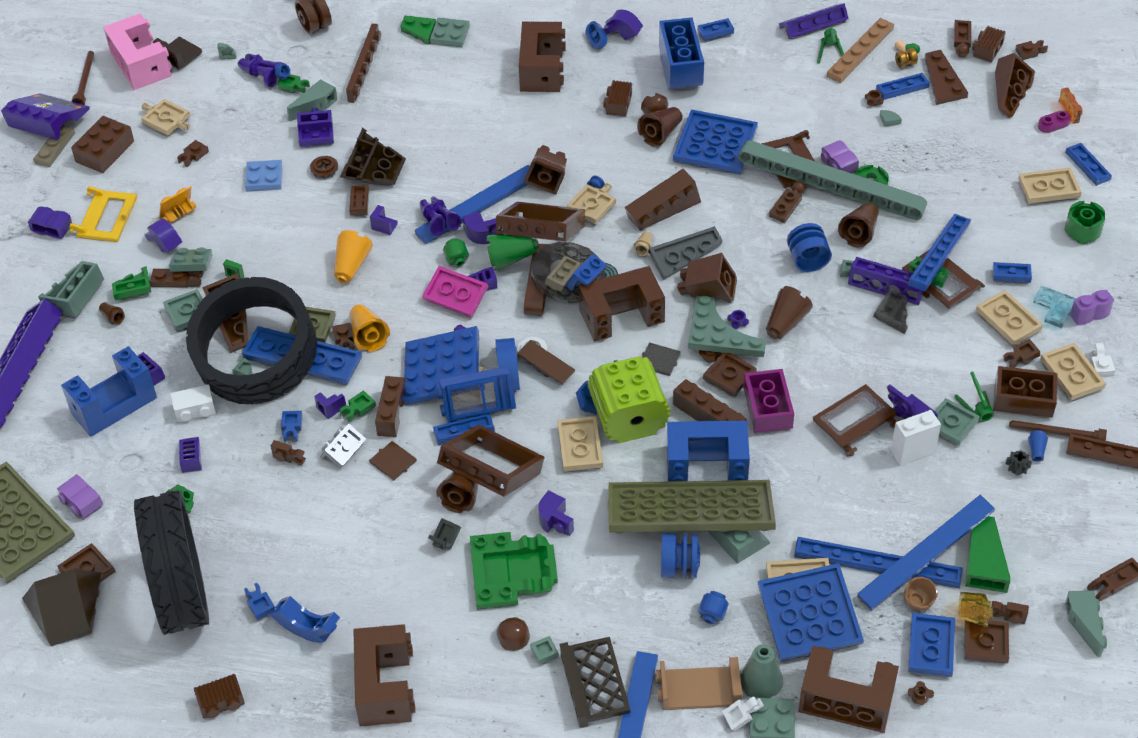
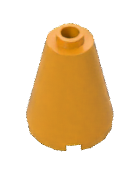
(350, 254)
(368, 329)

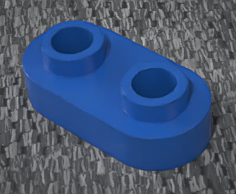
(596, 35)

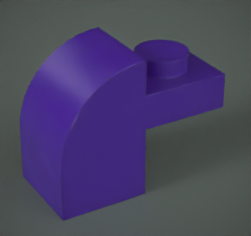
(625, 22)
(477, 228)
(164, 235)
(551, 514)

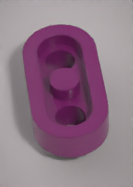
(1054, 121)

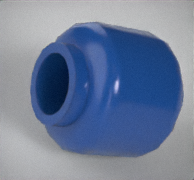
(713, 607)

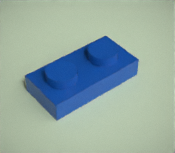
(715, 29)
(1012, 272)

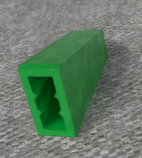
(986, 558)

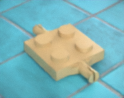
(165, 117)
(594, 201)

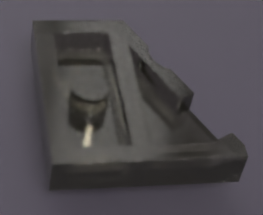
(893, 311)

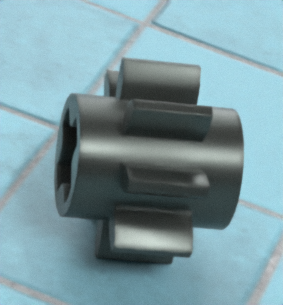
(1018, 462)

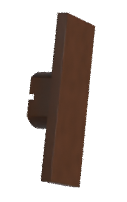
(546, 362)

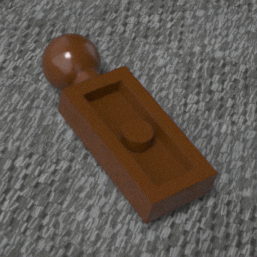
(962, 37)
(787, 202)

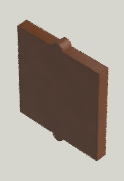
(392, 460)

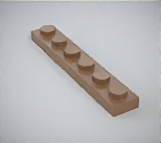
(860, 50)

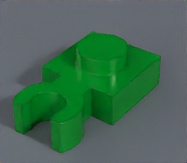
(293, 82)
(358, 404)

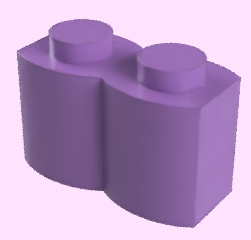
(839, 157)
(1092, 307)
(79, 496)

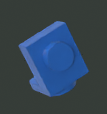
(585, 400)

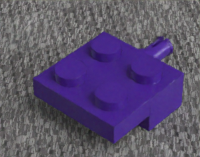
(315, 127)

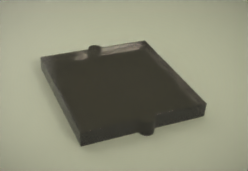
(662, 358)

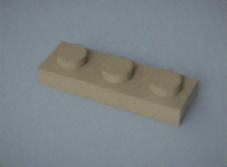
(53, 148)
(562, 273)

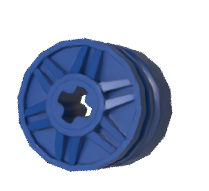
(809, 247)
(679, 556)

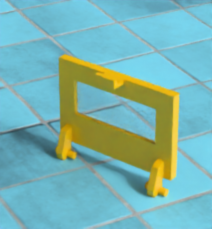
(105, 215)

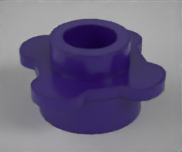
(738, 319)

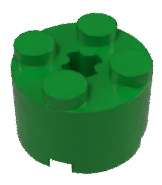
(1085, 221)

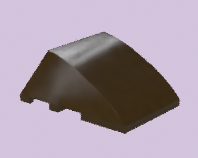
(373, 162)
(64, 604)

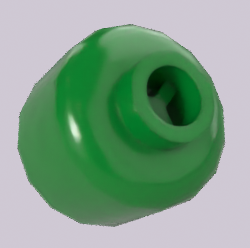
(455, 252)

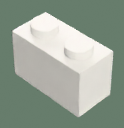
(193, 403)

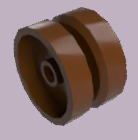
(313, 14)

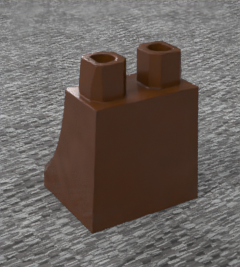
(546, 170)
(709, 277)

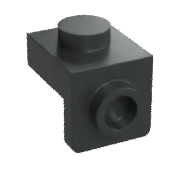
(445, 534)

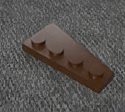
(945, 82)

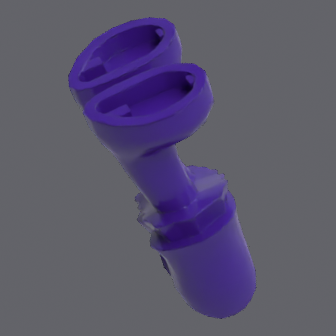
(257, 65)
(435, 212)

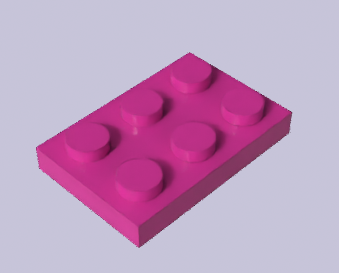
(455, 291)

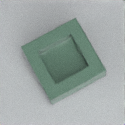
(544, 650)

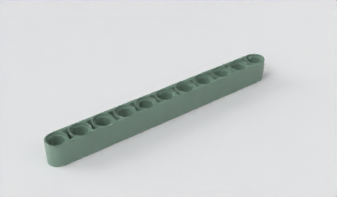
(832, 180)

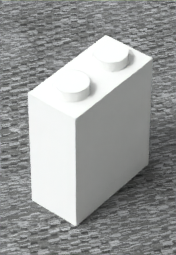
(915, 437)

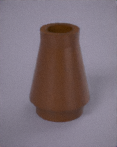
(112, 313)

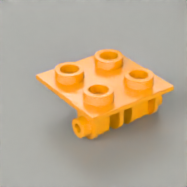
(179, 202)

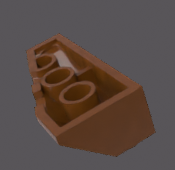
(1012, 81)
(235, 327)

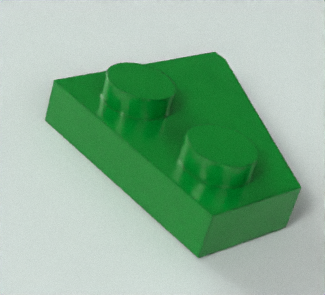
(418, 27)
(132, 285)

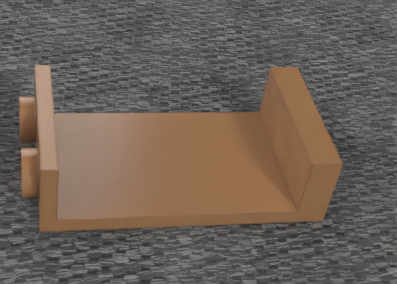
(699, 686)

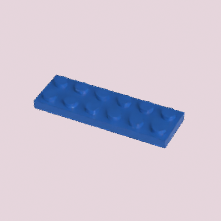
(330, 363)

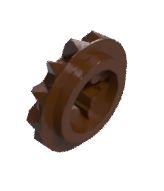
(329, 162)

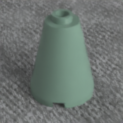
(762, 674)

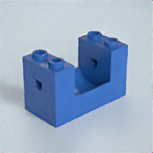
(112, 398)
(707, 442)

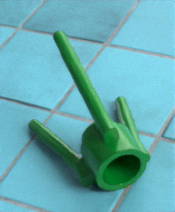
(830, 38)
(983, 408)

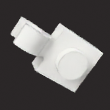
(1102, 363)
(739, 712)

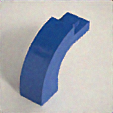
(507, 357)
(303, 622)

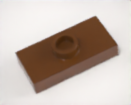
(359, 200)

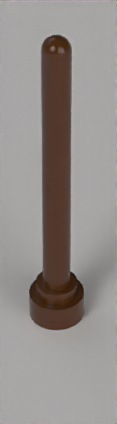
(79, 96)
(1097, 434)

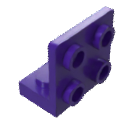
(906, 406)

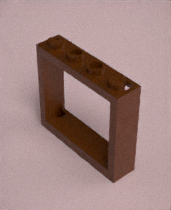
(540, 221)
(484, 474)

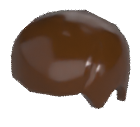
(654, 103)
(513, 633)

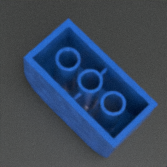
(680, 53)

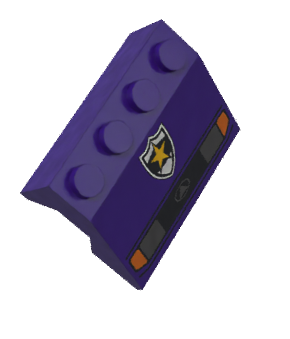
(42, 114)

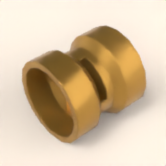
(904, 58)

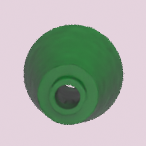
(510, 249)

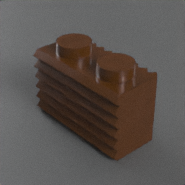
(988, 43)
(618, 98)
(219, 696)

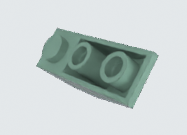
(319, 96)
(1083, 615)

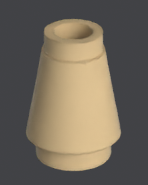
(643, 244)

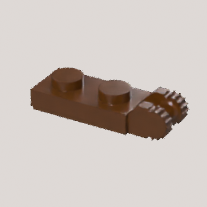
(179, 279)
(1115, 579)

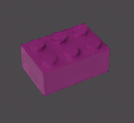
(768, 400)

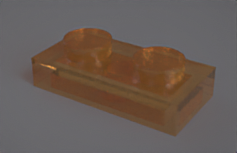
(1070, 105)

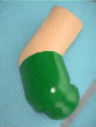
(903, 47)

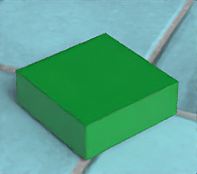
(232, 268)

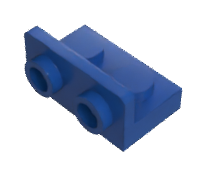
(586, 272)

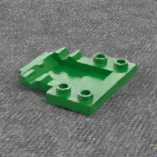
(511, 568)

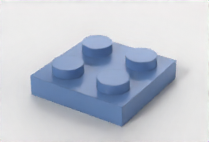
(263, 175)

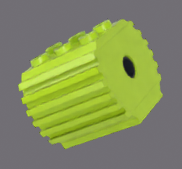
(628, 399)

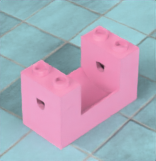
(135, 54)

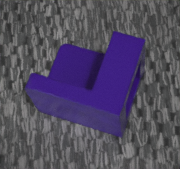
(380, 222)
(331, 405)

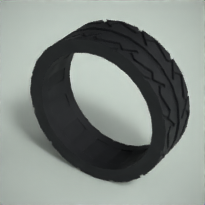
(231, 299)
(171, 562)

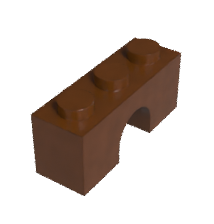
(391, 400)

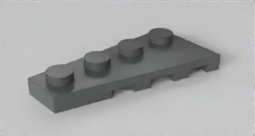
(676, 254)

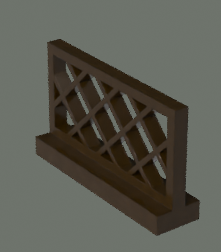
(577, 688)

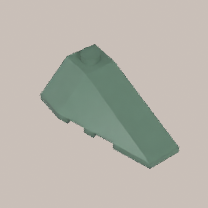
(740, 544)

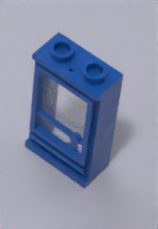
(476, 393)

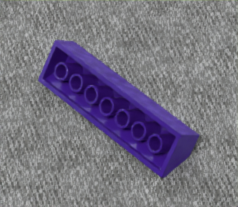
(23, 351)

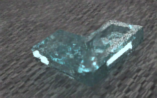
(1058, 304)

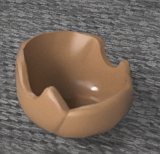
(920, 593)

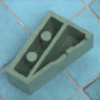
(75, 289)

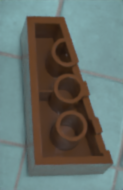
(664, 200)

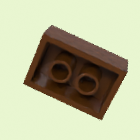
(102, 144)
(1025, 391)

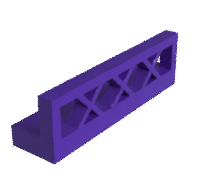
(815, 20)
(885, 275)

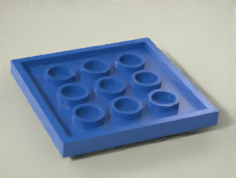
(714, 141)
(437, 359)
(810, 611)

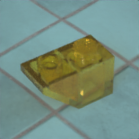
(975, 608)

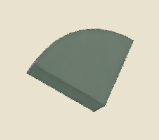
(226, 51)
(890, 118)
(845, 269)
(242, 368)

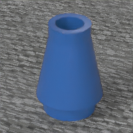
(1038, 443)

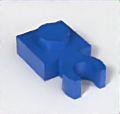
(291, 423)
(259, 603)

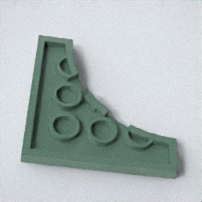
(713, 334)

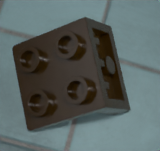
(180, 51)

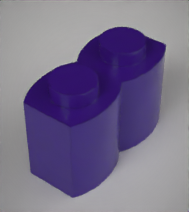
(50, 222)

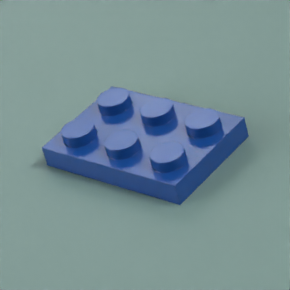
(931, 644)

